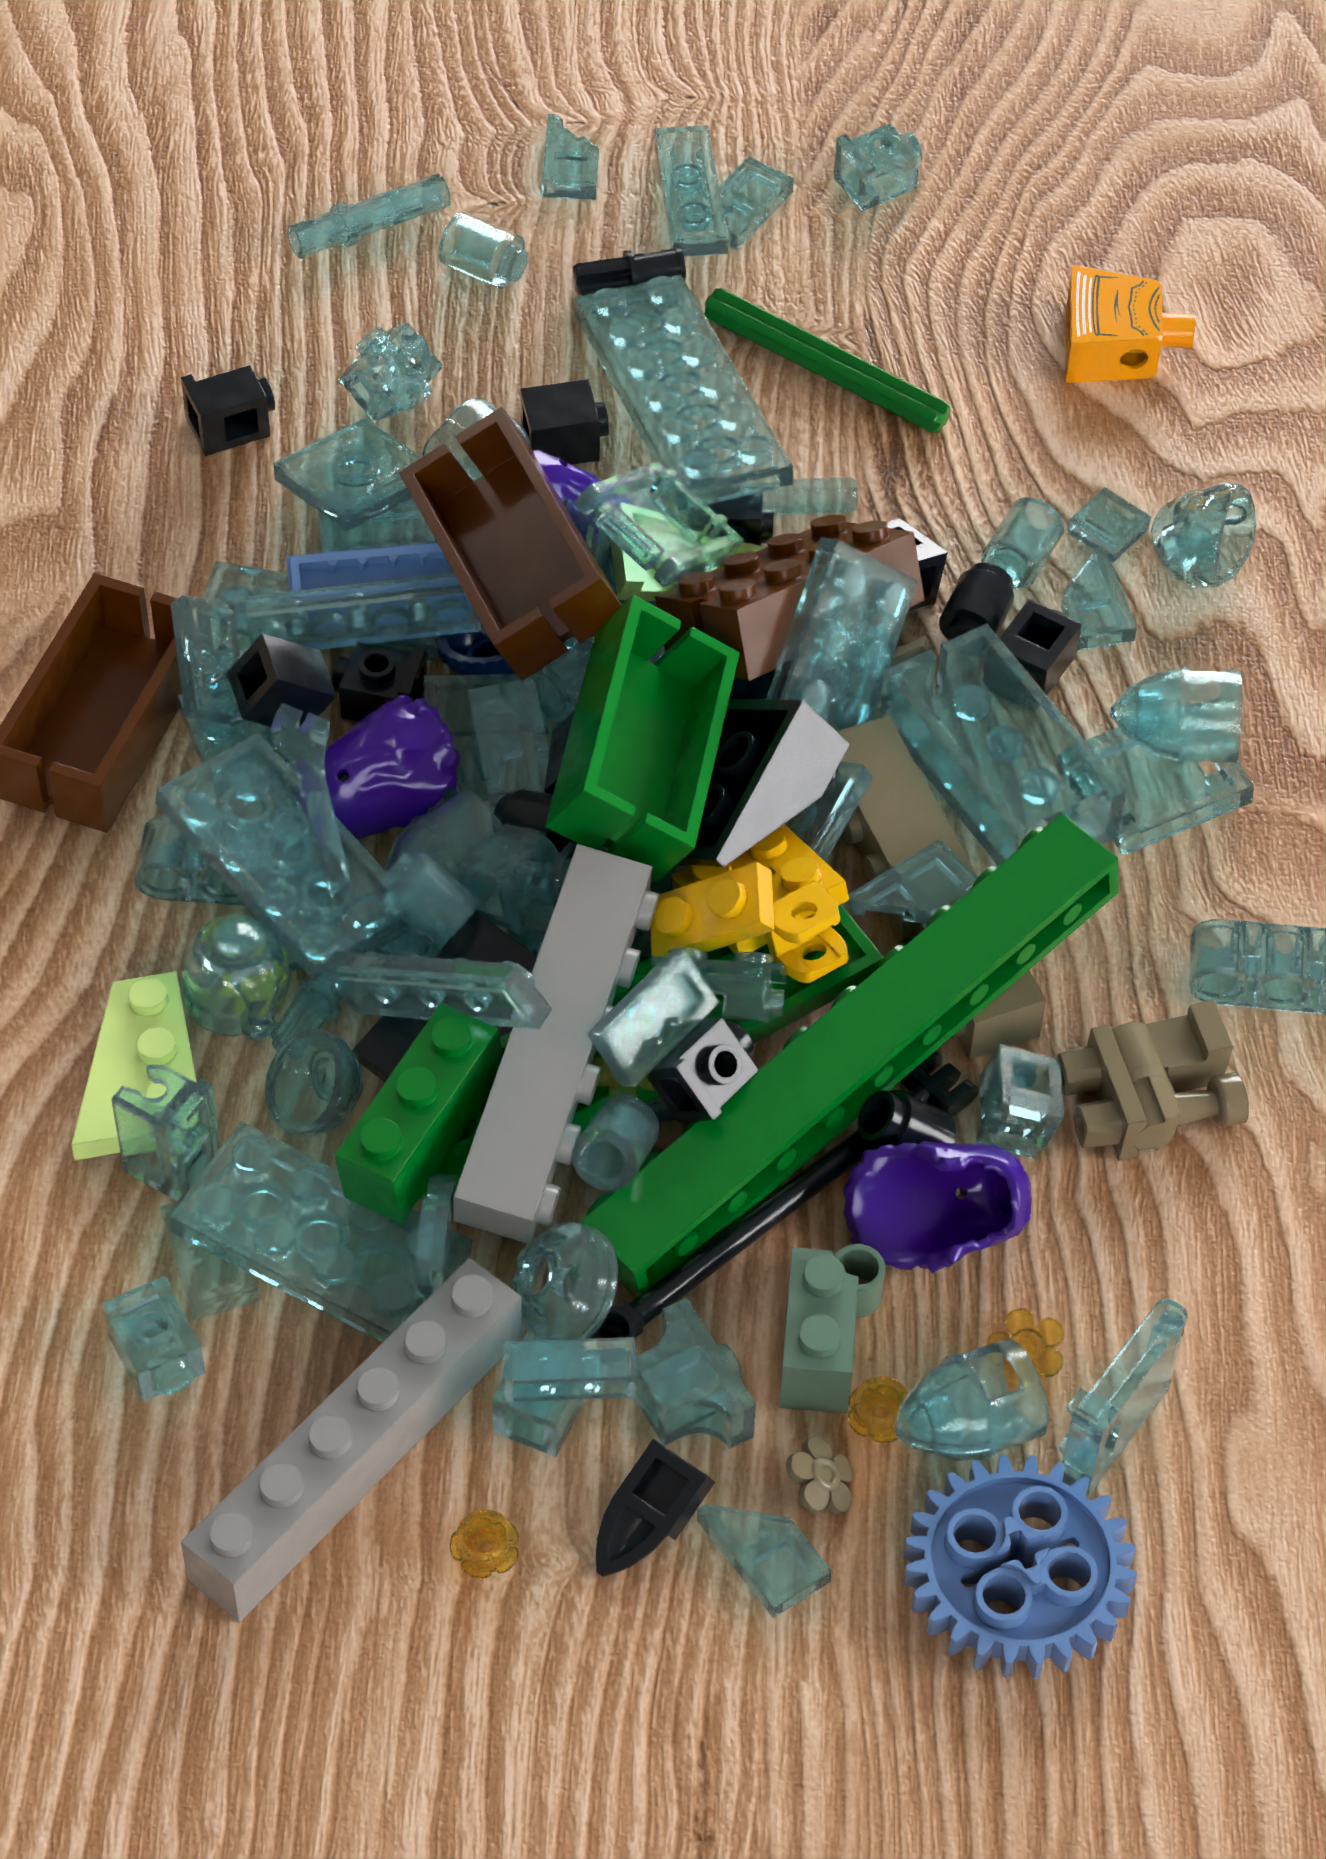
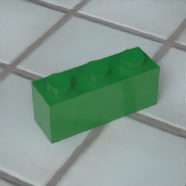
(419, 1113)

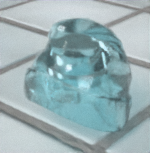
(1205, 534)
(235, 977)

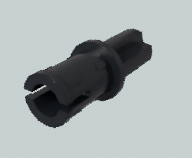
(627, 270)

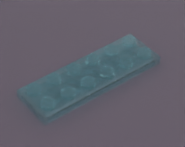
(683, 389)

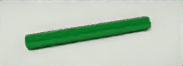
(827, 360)

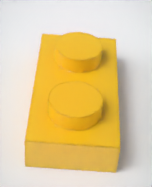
(714, 911)

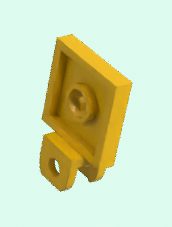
(803, 904)

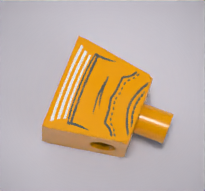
(1118, 326)

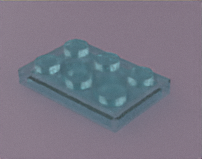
(843, 634)

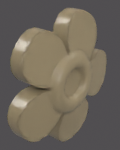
(821, 1477)

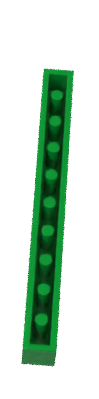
(855, 1049)

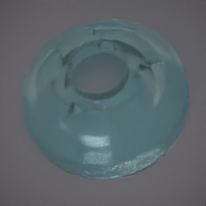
(578, 1282)

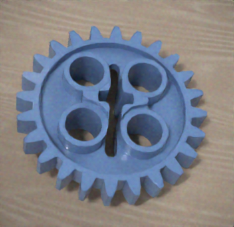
(1019, 1566)

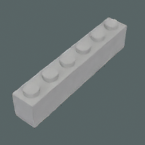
(551, 1068)
(352, 1440)

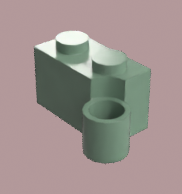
(822, 1323)

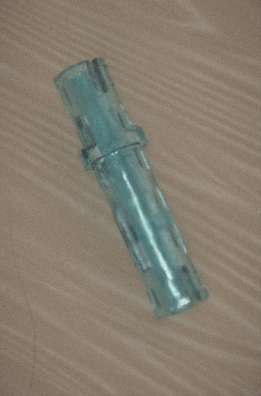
(349, 223)

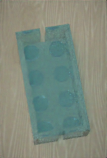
(997, 744)

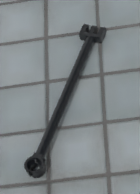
(631, 1317)

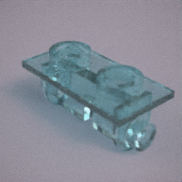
(744, 982)

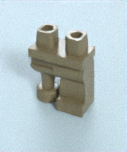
(1139, 1071)

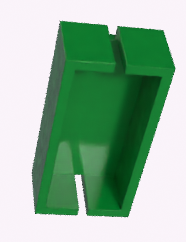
(643, 739)

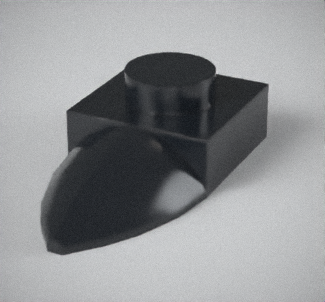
(648, 1507)

